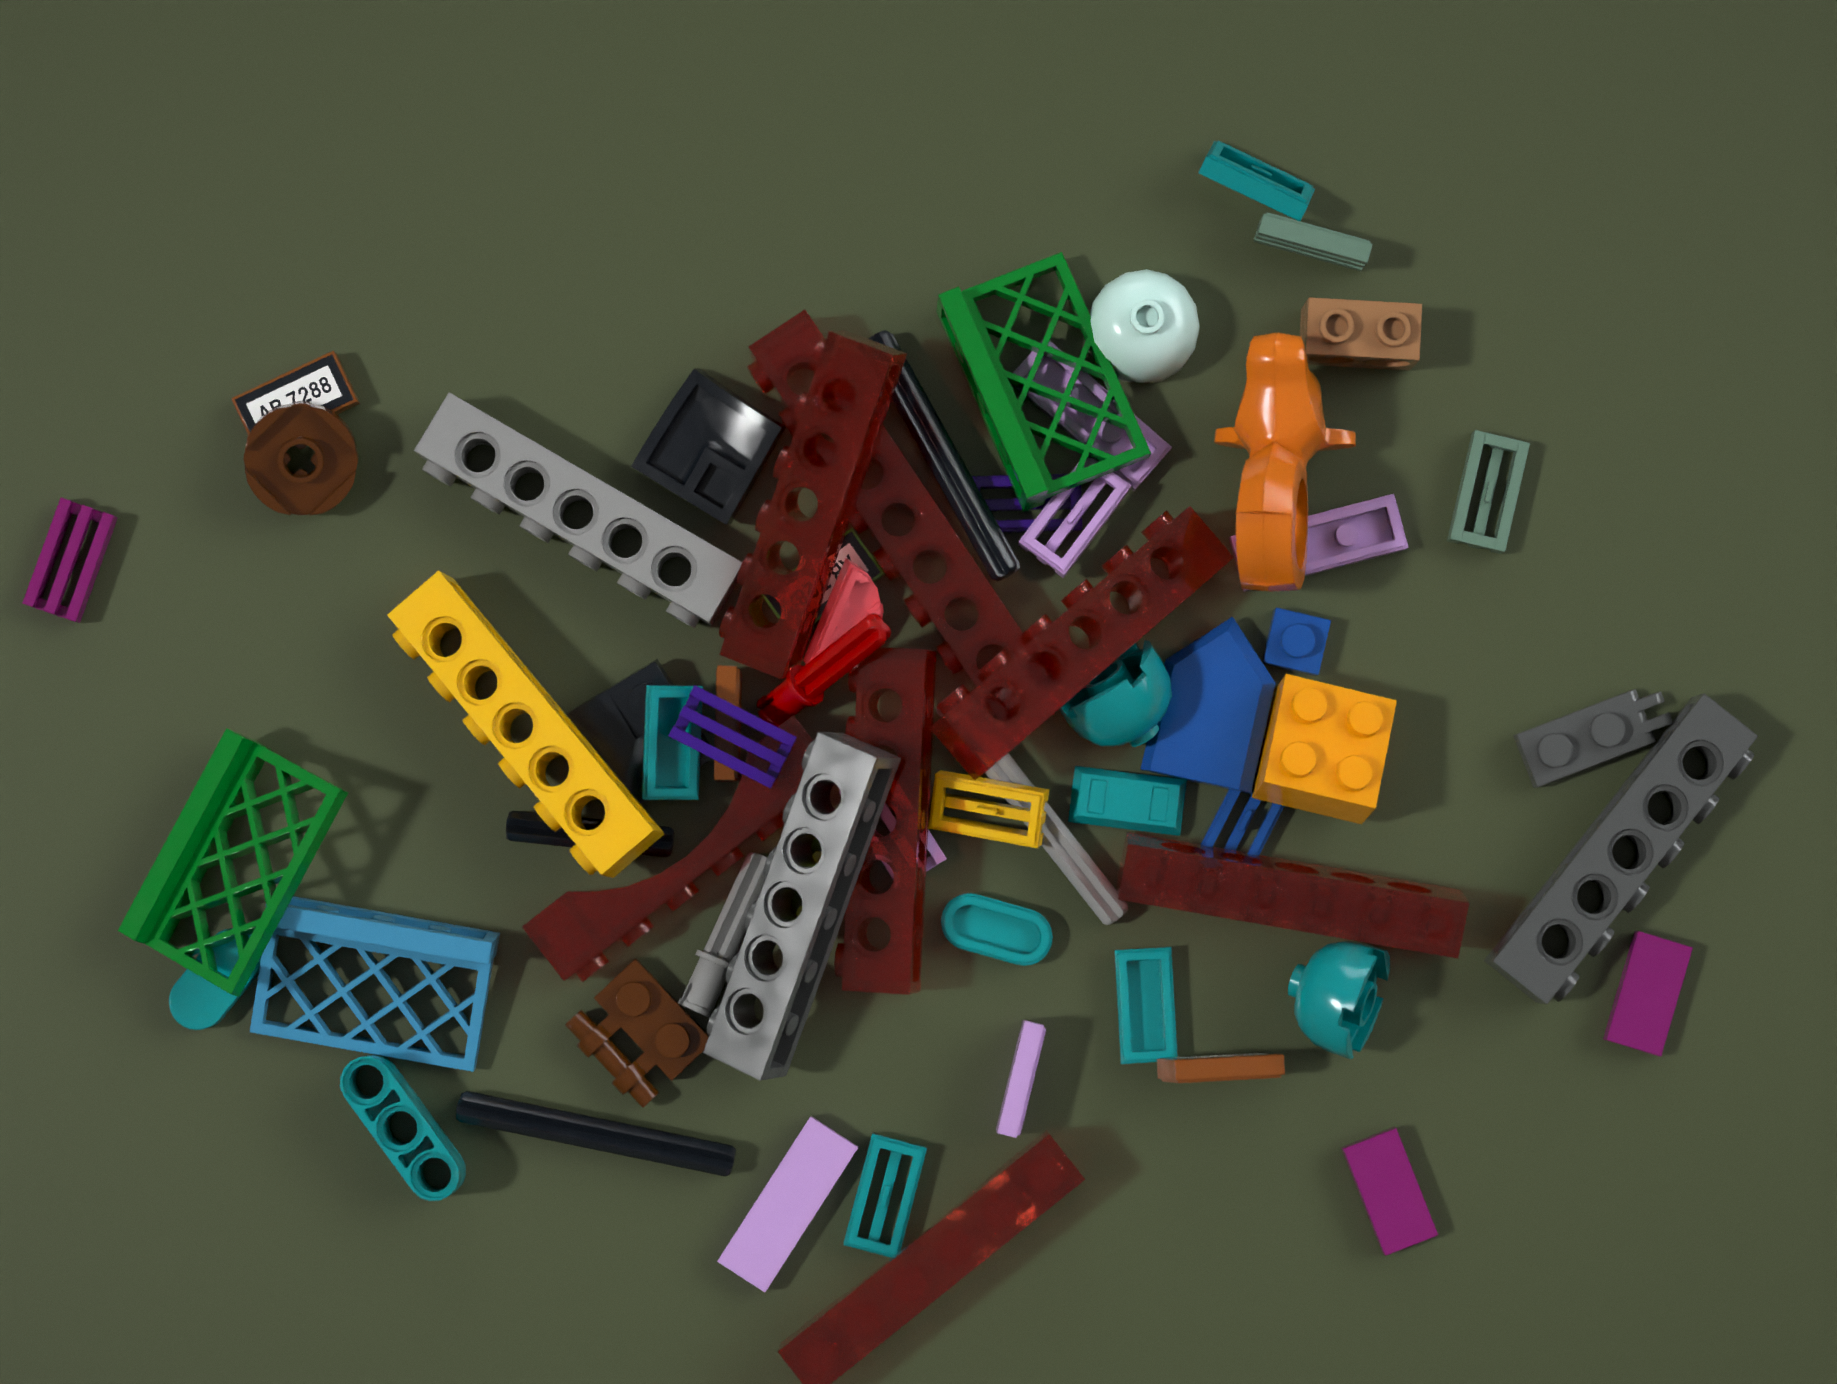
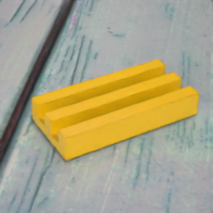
(1035, 816)

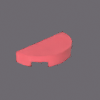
(849, 602)

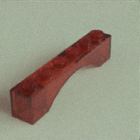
(585, 925)
(931, 1263)

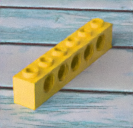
(445, 606)

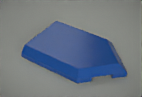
(1214, 713)

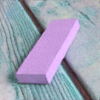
(1080, 425)
(1351, 534)
(787, 1204)

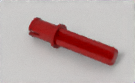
(807, 683)

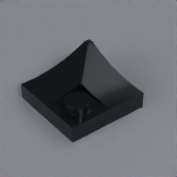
(709, 446)
(616, 724)

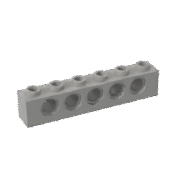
(462, 427)

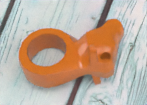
(1281, 430)

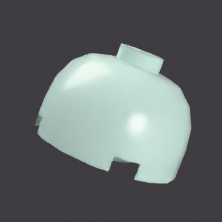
(1145, 325)

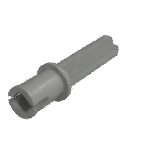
(725, 938)

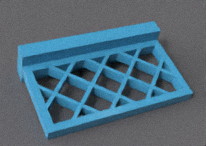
(384, 934)

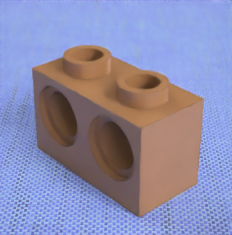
(1361, 333)

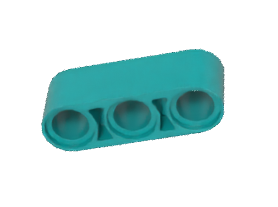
(376, 1115)

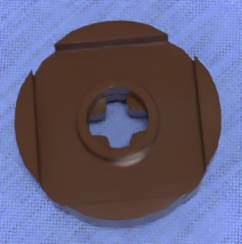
(300, 491)

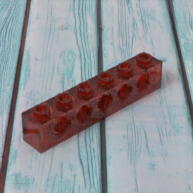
(873, 373)
(1192, 559)
(1292, 895)
(899, 964)

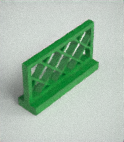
(996, 397)
(202, 842)

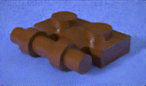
(654, 1023)

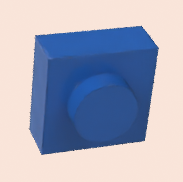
(1296, 641)

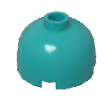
(1122, 700)
(1338, 995)

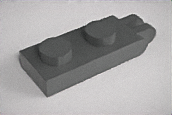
(1589, 736)

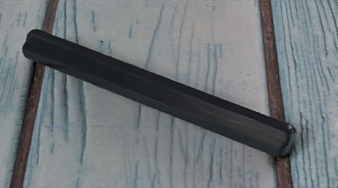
(950, 471)
(595, 1133)

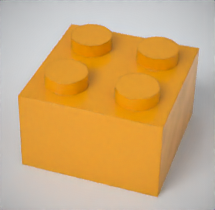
(1324, 749)

